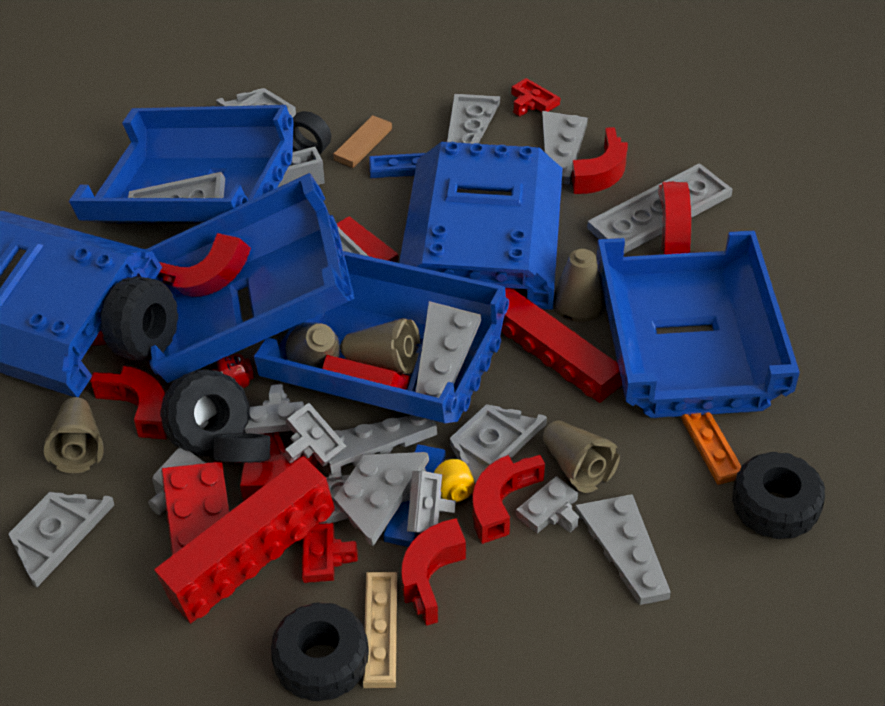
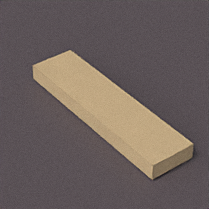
(381, 629)

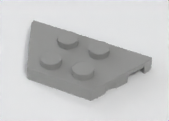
(257, 97)
(493, 435)
(377, 490)
(55, 530)

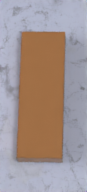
(362, 141)

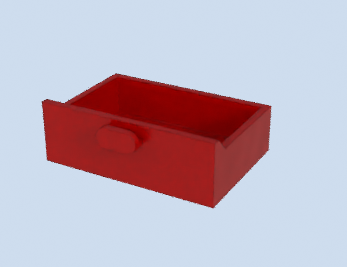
(366, 372)

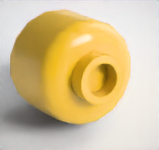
(456, 480)

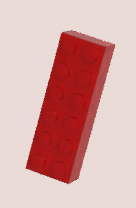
(246, 539)

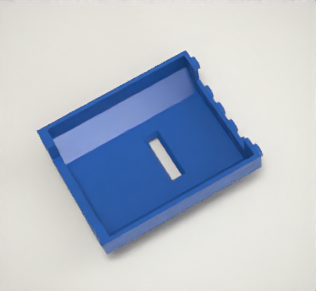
(182, 143)
(487, 235)
(290, 276)
(385, 294)
(57, 297)
(702, 372)

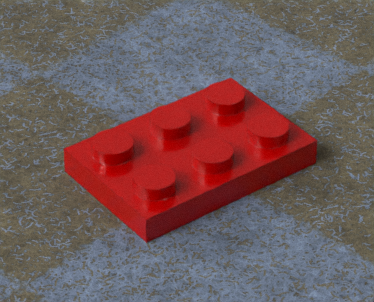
(193, 500)

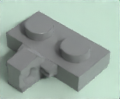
(273, 413)
(312, 437)
(426, 501)
(550, 505)

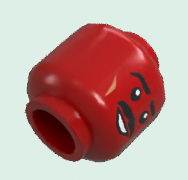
(237, 368)

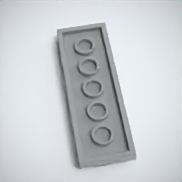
(642, 217)

